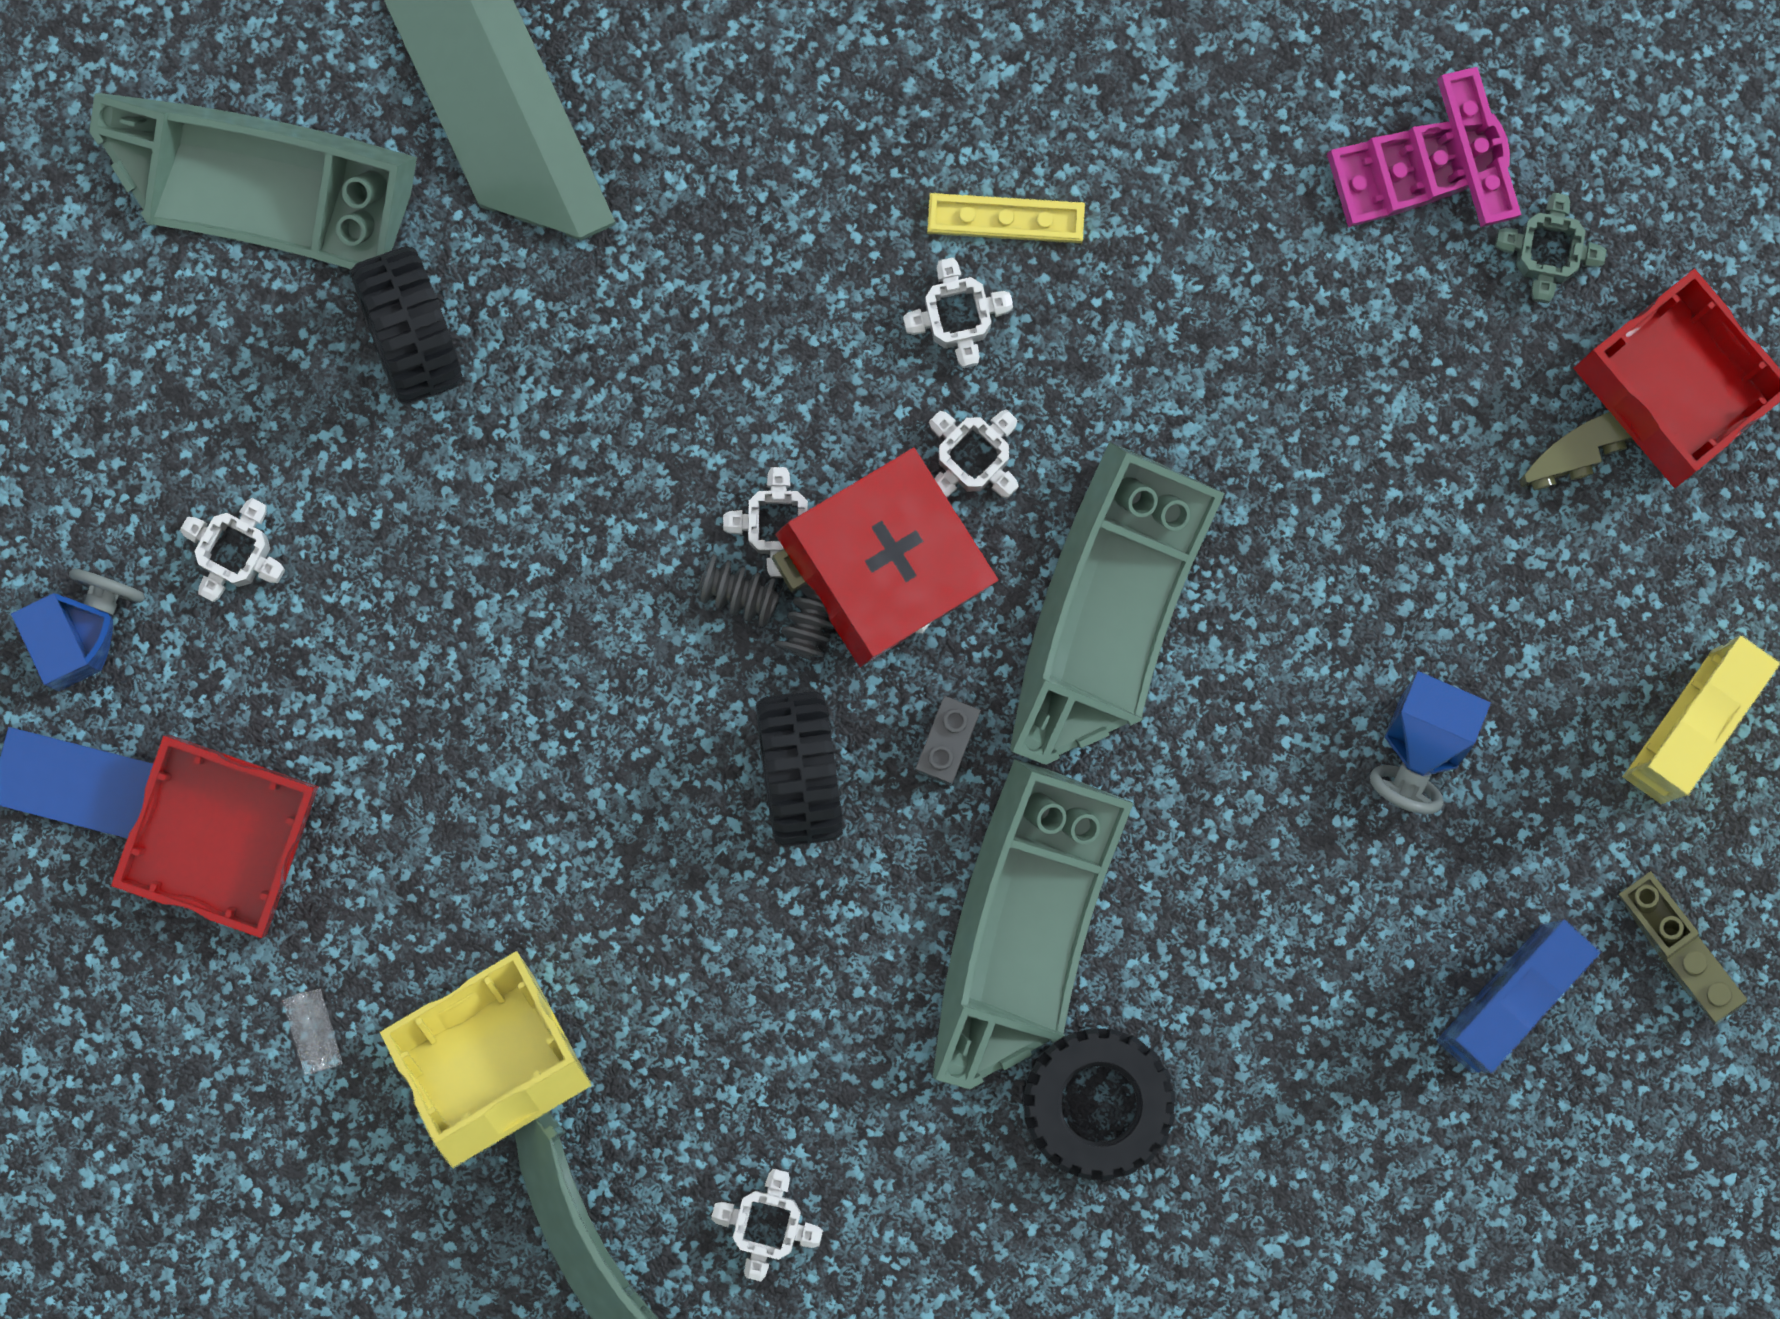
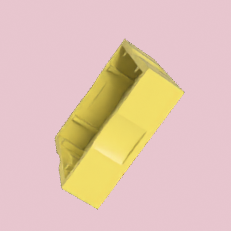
(1701, 720)
(485, 1059)

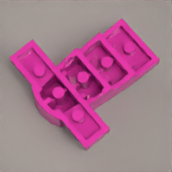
(1431, 161)

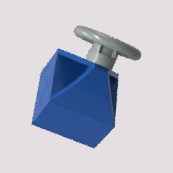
(71, 637)
(1431, 735)

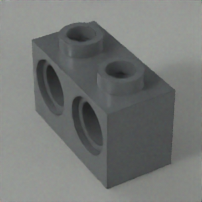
(947, 741)

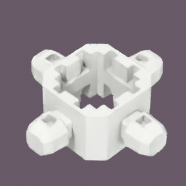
(948, 273)
(1002, 425)
(736, 522)
(196, 530)
(726, 1214)

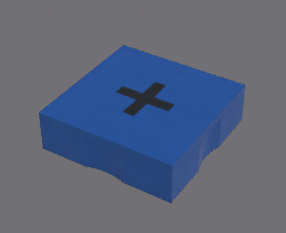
(1518, 996)

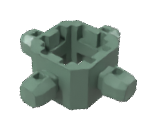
(1510, 240)

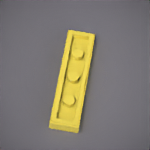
(1006, 218)

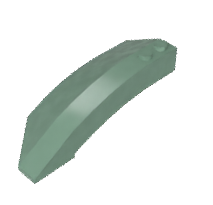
(502, 113)
(255, 178)
(1110, 603)
(1025, 921)
(569, 1228)

